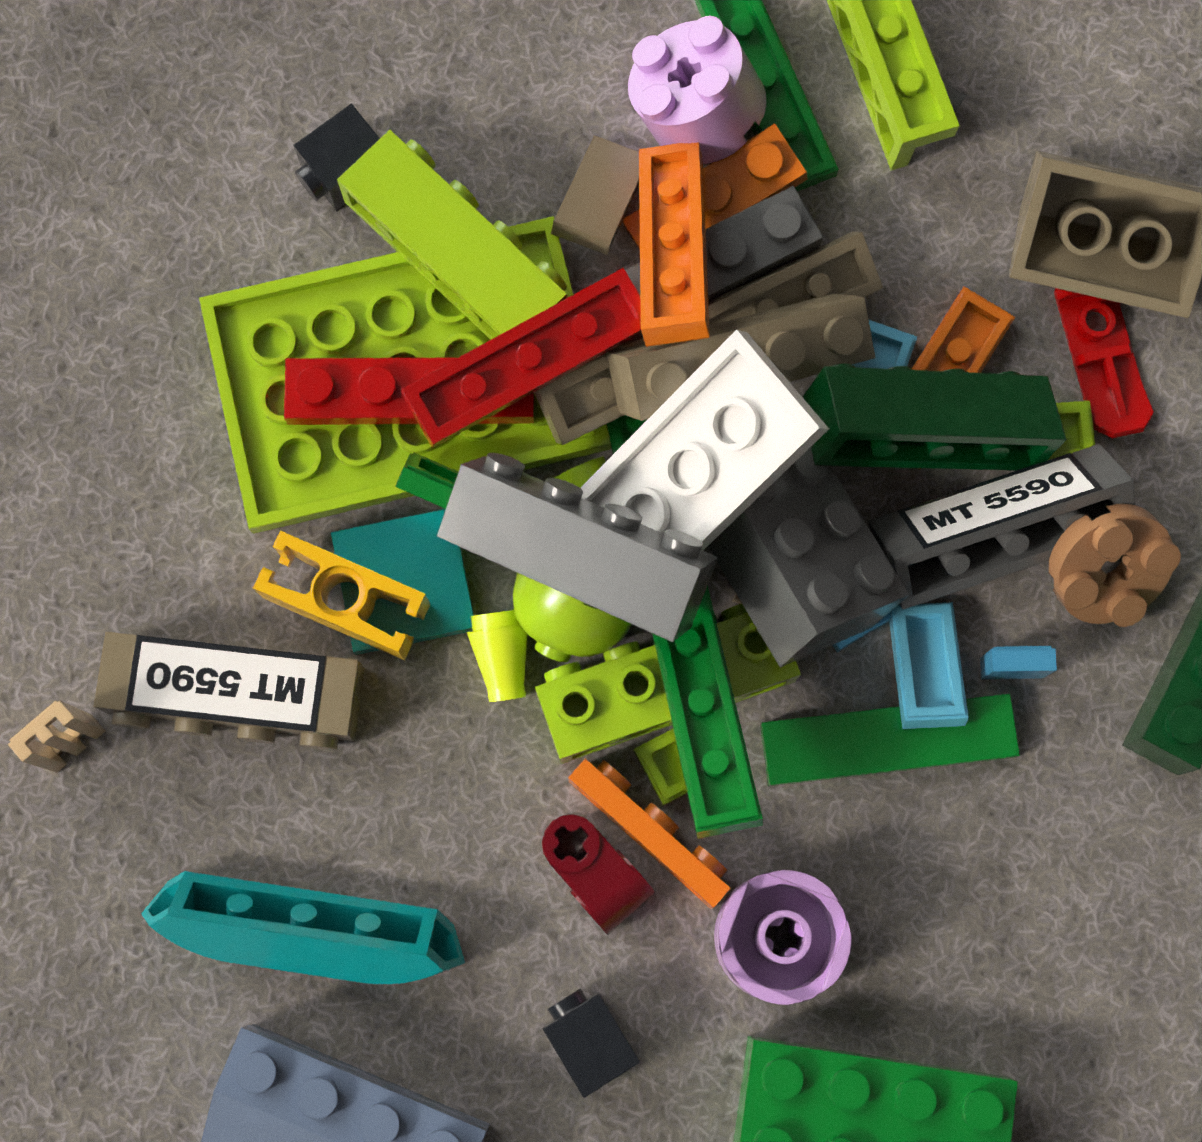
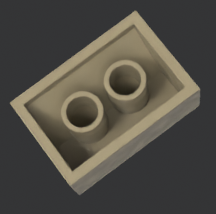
(1110, 234)

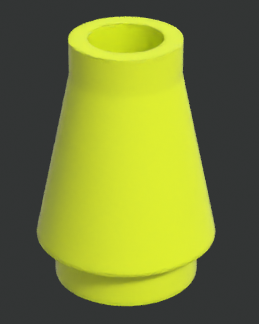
(500, 654)

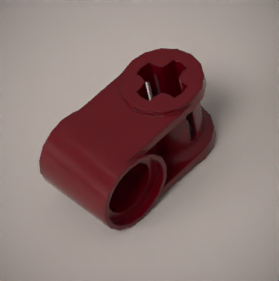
(602, 879)

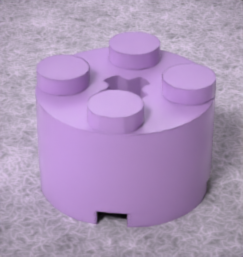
(696, 88)
(814, 919)

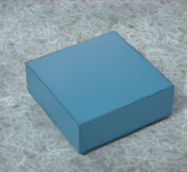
(1018, 662)

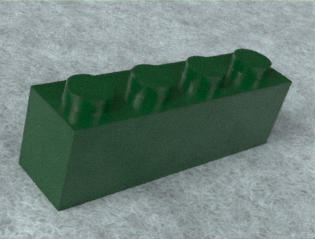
(933, 418)
(1171, 716)

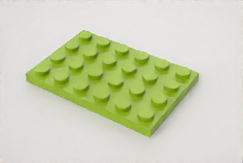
(353, 312)

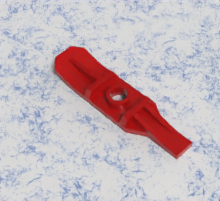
(1105, 365)

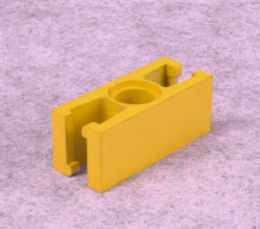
(331, 572)

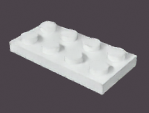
(710, 445)

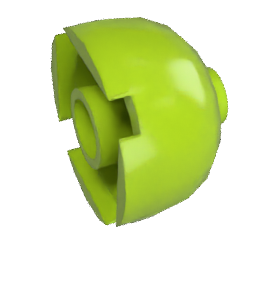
(564, 623)

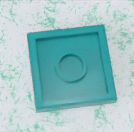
(416, 557)

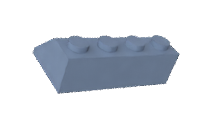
(297, 1094)

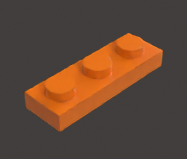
(743, 179)
(651, 831)

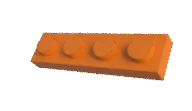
(672, 244)

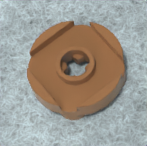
(1129, 588)

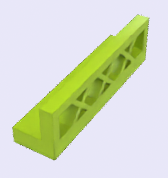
(905, 84)

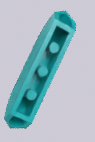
(304, 930)

